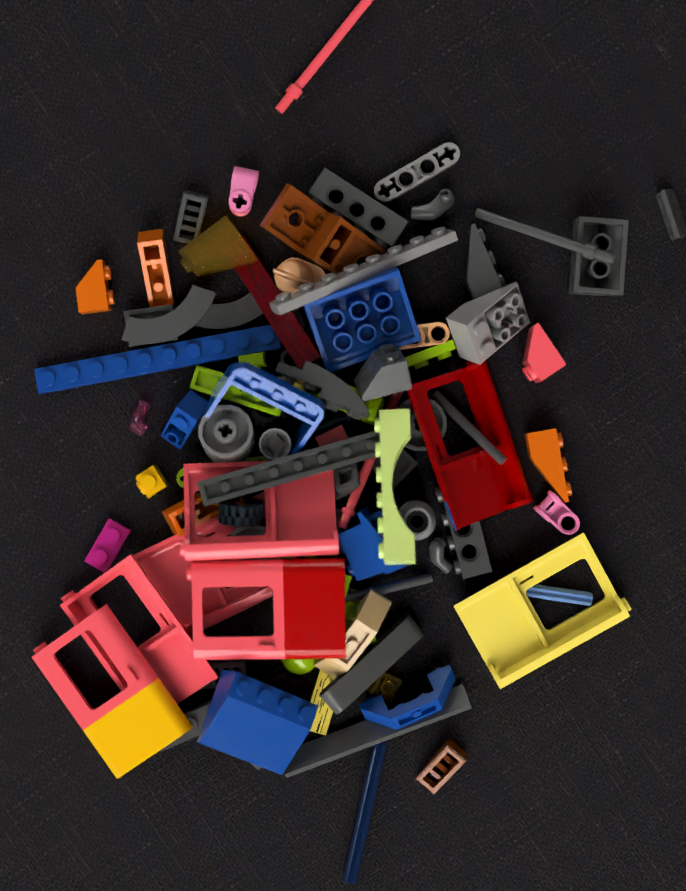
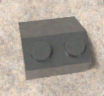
(383, 373)

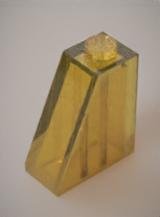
(217, 250)

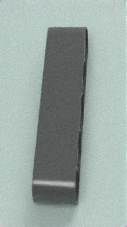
(372, 664)

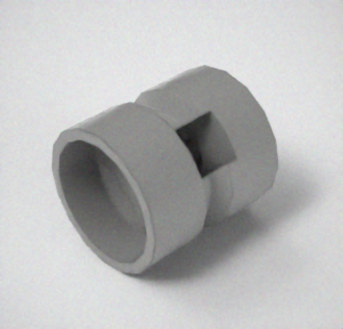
(275, 443)

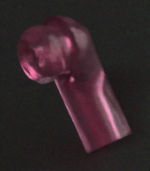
(140, 412)

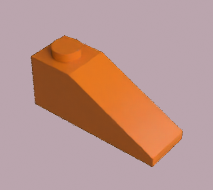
(155, 267)
(176, 519)

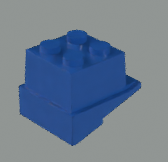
(361, 546)

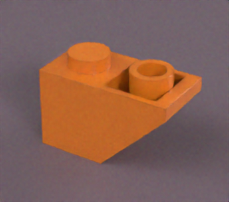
(93, 290)

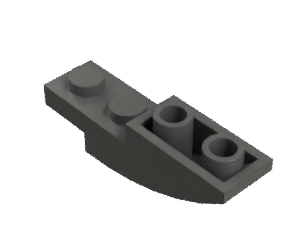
(333, 390)

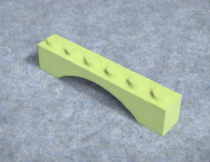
(395, 433)

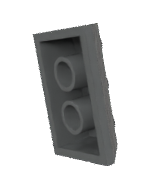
(597, 276)

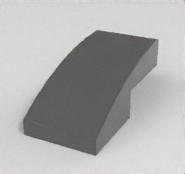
(346, 480)

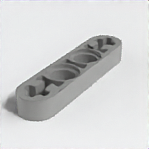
(418, 175)

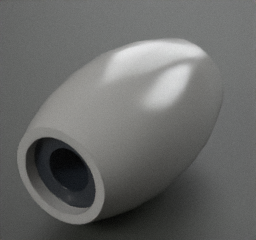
(427, 515)

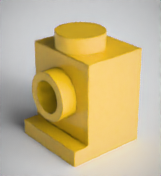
(151, 481)

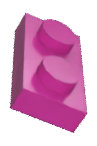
(107, 545)

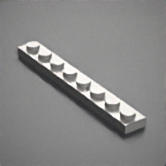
(355, 273)

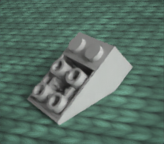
(488, 323)

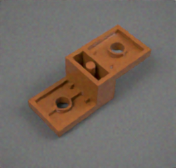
(318, 234)

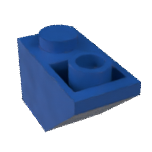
(185, 419)

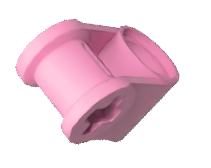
(243, 186)
(556, 513)

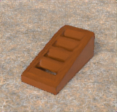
(456, 751)

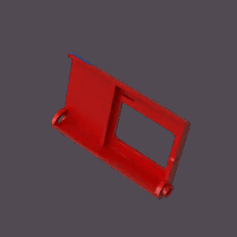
(472, 480)

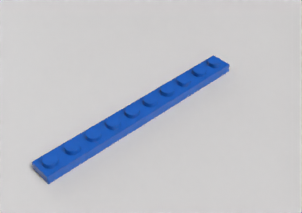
(156, 359)

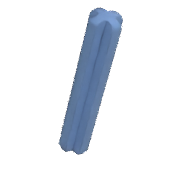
(560, 594)

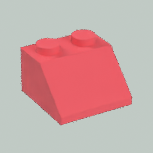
(540, 355)

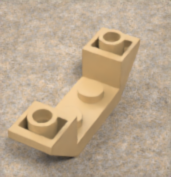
(359, 633)

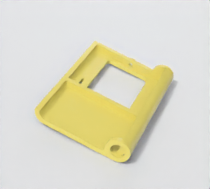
(510, 630)

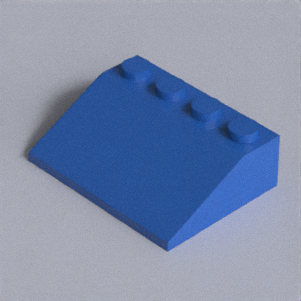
(362, 319)
(256, 722)

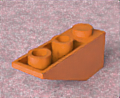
(545, 454)

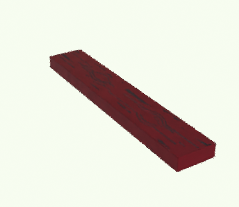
(285, 325)

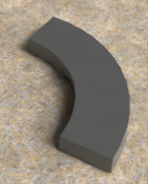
(231, 314)
(171, 324)

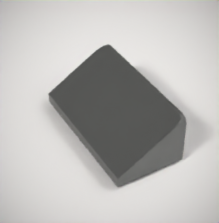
(671, 214)

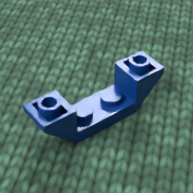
(403, 714)

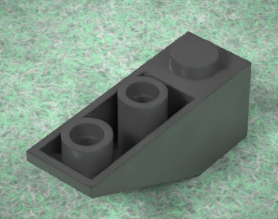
(480, 272)

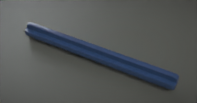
(364, 812)

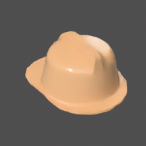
(295, 272)

